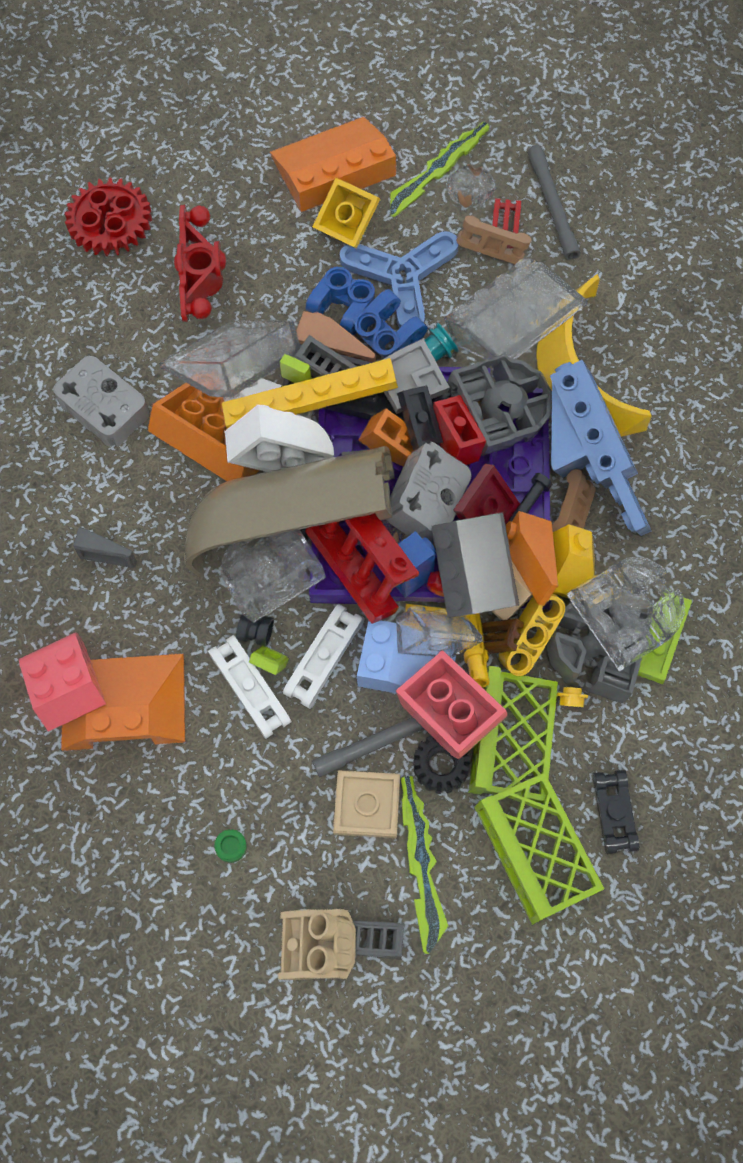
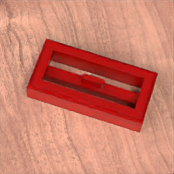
(507, 206)

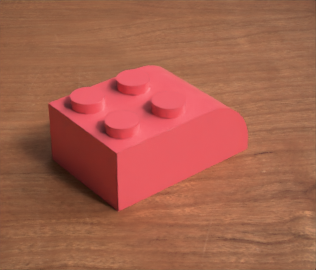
(61, 681)
(450, 705)

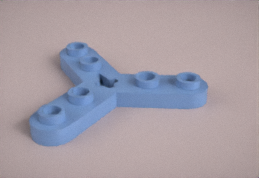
(416, 264)

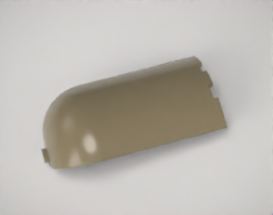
(290, 501)

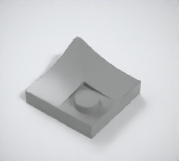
(415, 368)

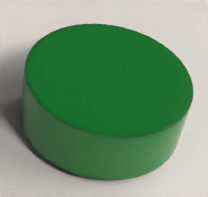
(230, 846)

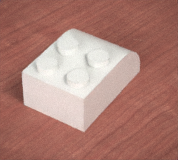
(275, 440)

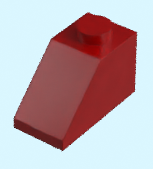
(459, 430)

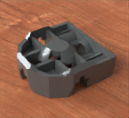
(512, 384)
(570, 653)

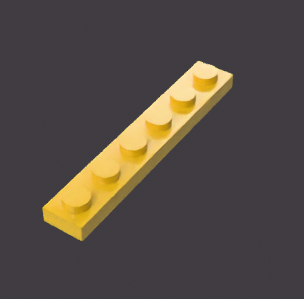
(317, 392)

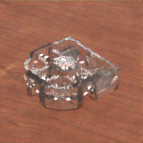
(256, 577)
(625, 608)

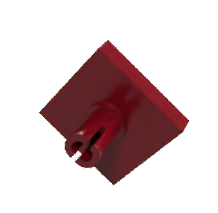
(487, 496)

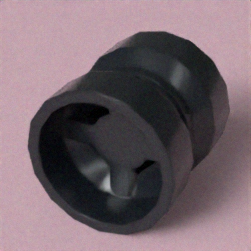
(259, 630)

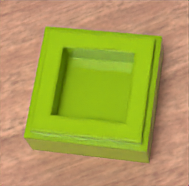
(294, 369)
(269, 660)

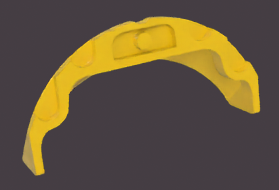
(558, 349)

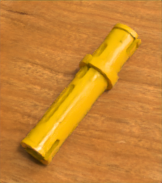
(477, 656)

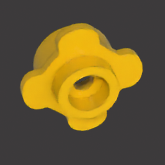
(572, 697)

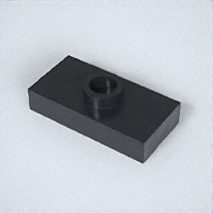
(419, 416)

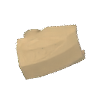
(317, 944)

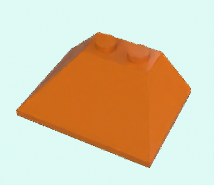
(141, 701)

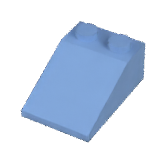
(380, 662)

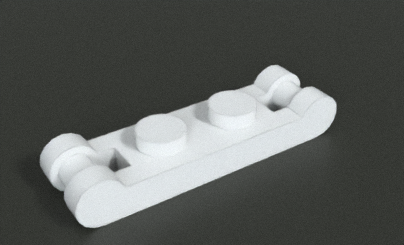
(323, 655)
(249, 686)

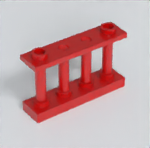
(358, 572)

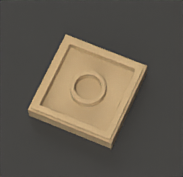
(366, 804)

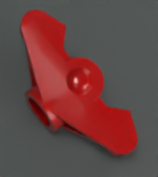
(198, 264)

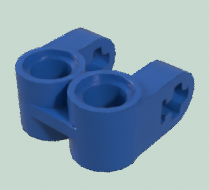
(346, 294)
(378, 312)

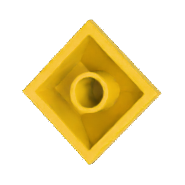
(346, 212)
(573, 558)

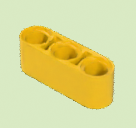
(532, 648)

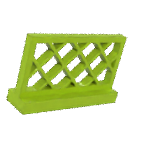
(485, 750)
(514, 860)

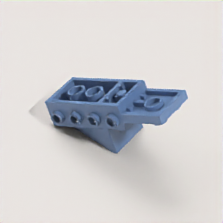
(589, 438)

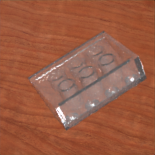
(513, 311)
(233, 356)

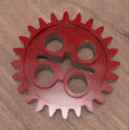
(108, 216)

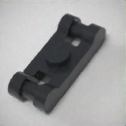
(615, 812)

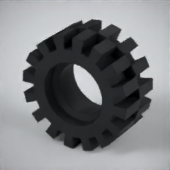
(435, 781)

